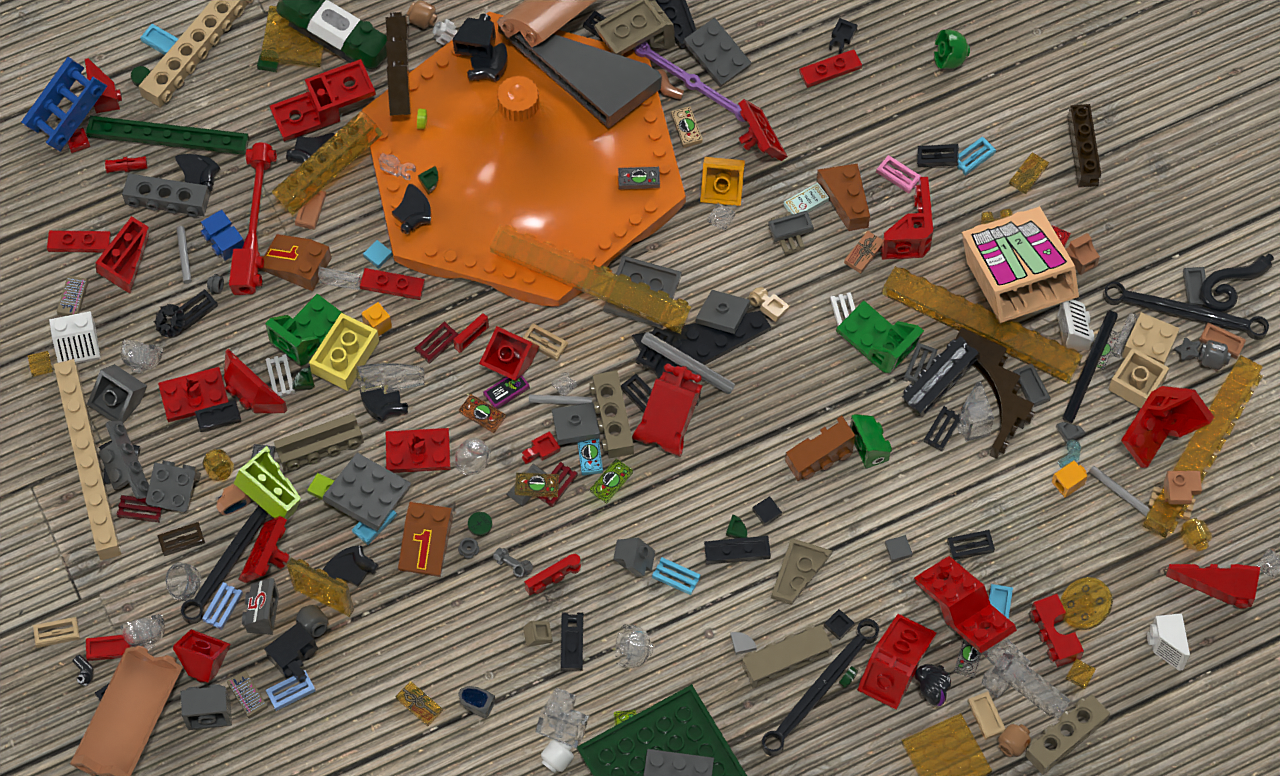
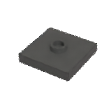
(723, 311)
(575, 423)

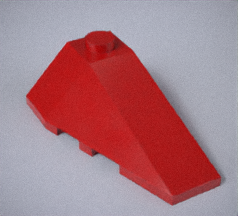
(1231, 585)

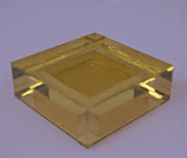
(40, 363)
(1080, 674)

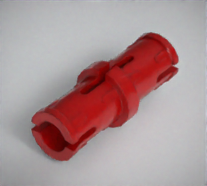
(126, 164)

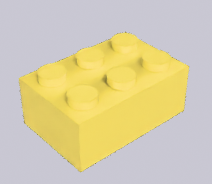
(344, 348)

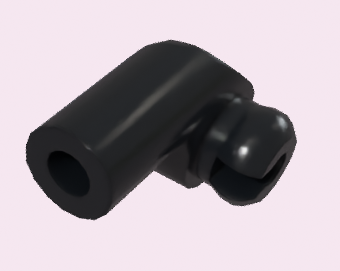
(86, 670)

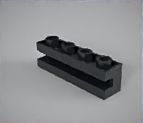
(941, 376)

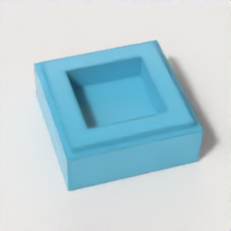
(377, 254)

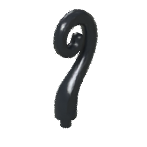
(1254, 270)

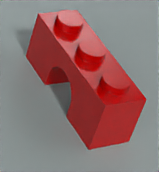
(1062, 648)

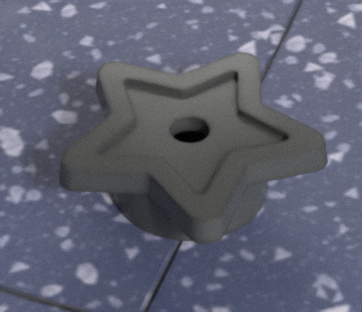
(1188, 354)

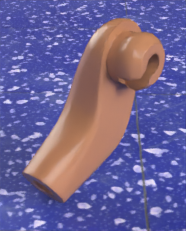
(667, 89)

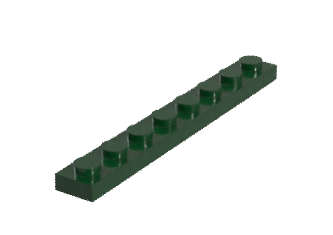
(167, 135)

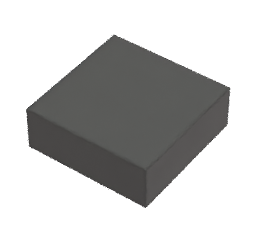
(898, 548)

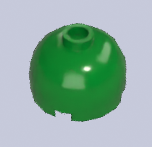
(951, 49)

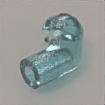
(1074, 451)

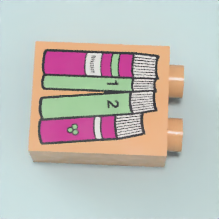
(1020, 264)

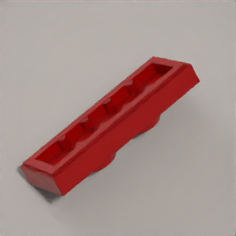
(830, 68)
(78, 241)
(392, 283)

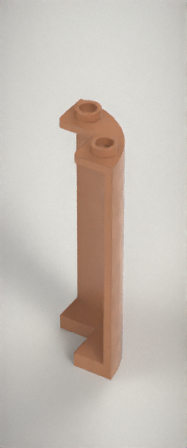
(540, 18)
(126, 713)

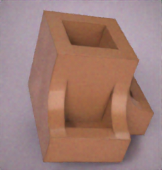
(1083, 254)
(1181, 486)

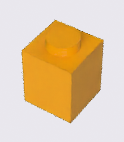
(377, 318)
(1070, 478)

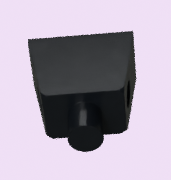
(476, 37)

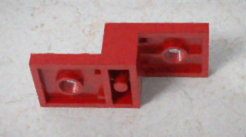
(322, 100)
(965, 604)

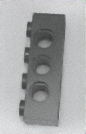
(177, 191)

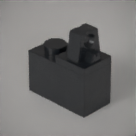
(290, 650)

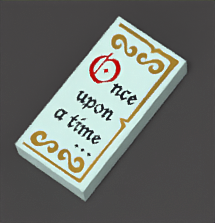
(807, 200)

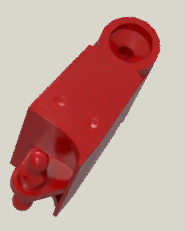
(669, 409)

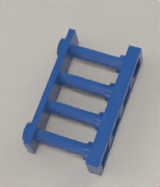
(53, 94)

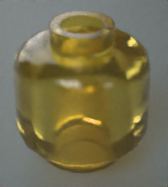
(218, 465)
(1196, 534)

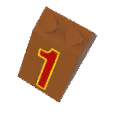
(296, 260)
(425, 539)

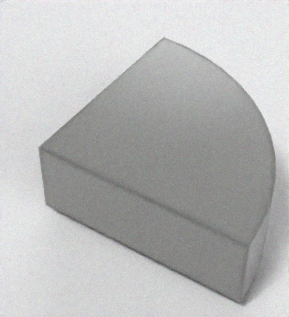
(742, 643)

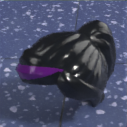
(933, 683)

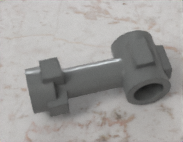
(519, 568)

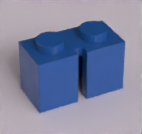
(221, 234)

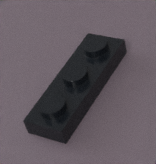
(737, 550)

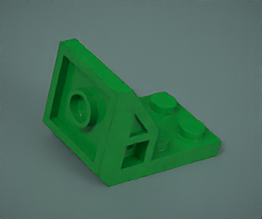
(305, 332)
(877, 338)

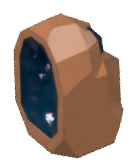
(232, 500)

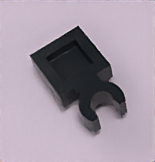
(842, 33)

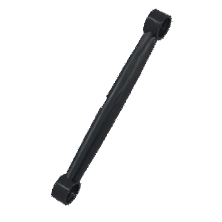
(1186, 310)
(225, 564)
(820, 687)

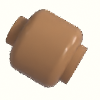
(422, 14)
(1014, 740)

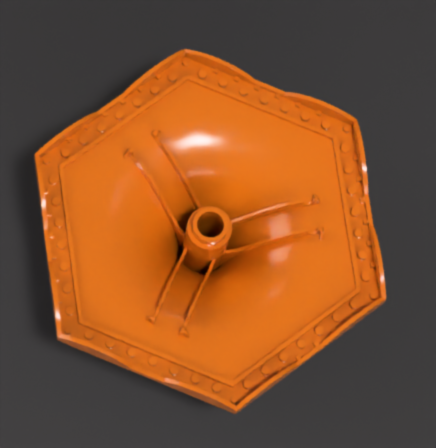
(523, 160)

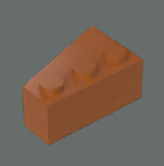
(846, 194)
(821, 451)

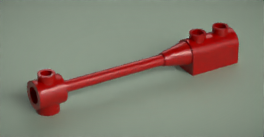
(247, 261)

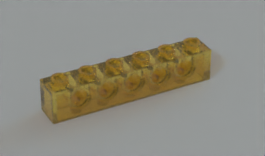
(327, 162)

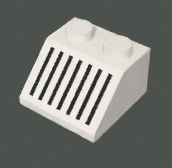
(1074, 325)
(75, 338)
(1169, 640)

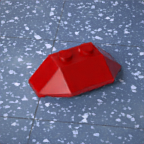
(249, 388)

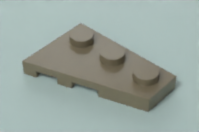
(798, 569)

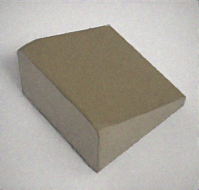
(537, 633)

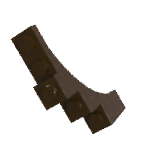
(398, 64)
(1005, 385)

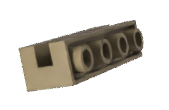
(319, 442)
(787, 655)

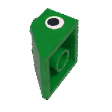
(869, 440)

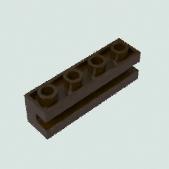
(1084, 145)

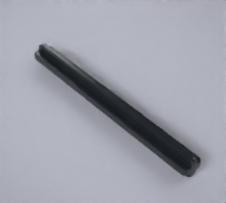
(1090, 366)

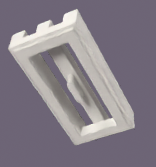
(834, 300)
(277, 361)

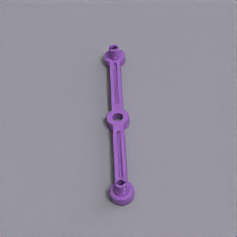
(644, 50)

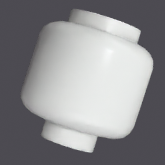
(557, 756)

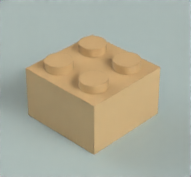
(1152, 338)
(1138, 377)

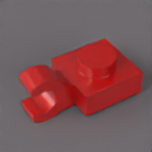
(543, 446)

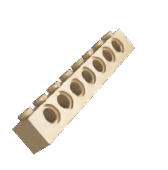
(187, 44)

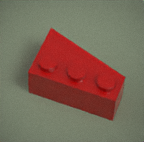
(124, 254)

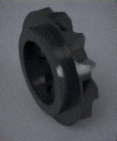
(177, 320)

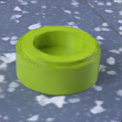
(422, 119)

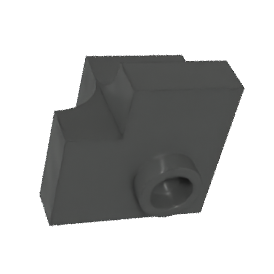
(634, 555)

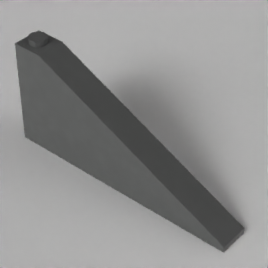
(596, 78)

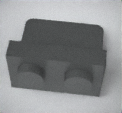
(171, 486)

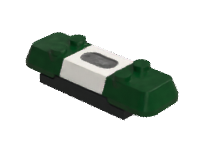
(336, 30)

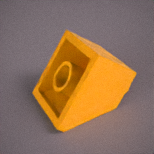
(722, 181)

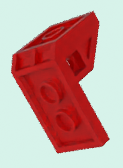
(904, 240)
(1164, 414)
(895, 661)

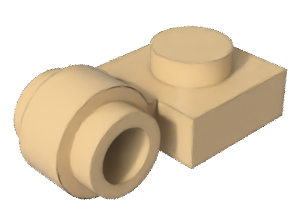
(772, 307)

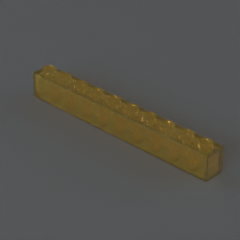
(590, 279)
(958, 312)
(1207, 440)

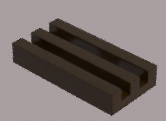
(183, 546)

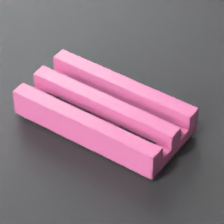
(896, 176)

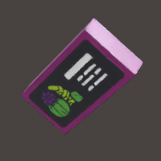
(505, 391)

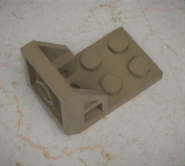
(636, 24)

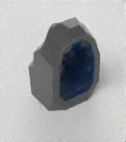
(477, 700)

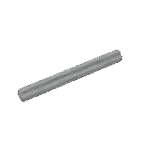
(685, 360)

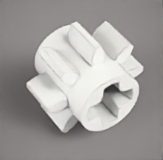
(444, 31)

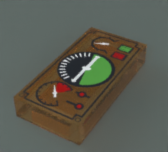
(482, 413)

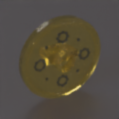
(1086, 603)

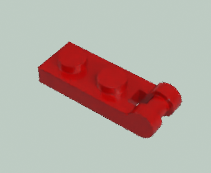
(554, 573)

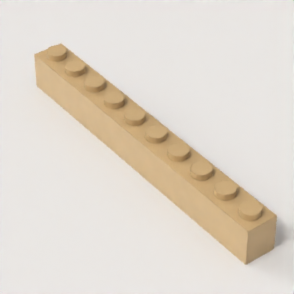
(87, 460)

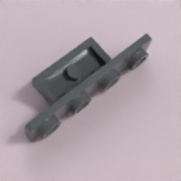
(122, 461)

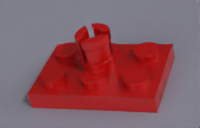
(760, 131)
(192, 393)
(418, 450)
(265, 551)

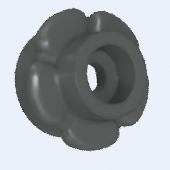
(215, 284)
(468, 542)

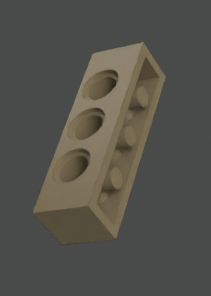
(610, 384)
(1046, 759)

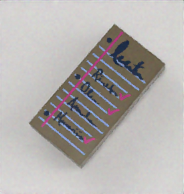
(72, 296)
(247, 694)

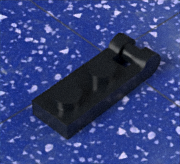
(572, 642)

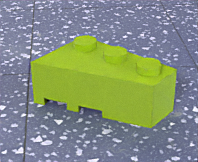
(267, 485)

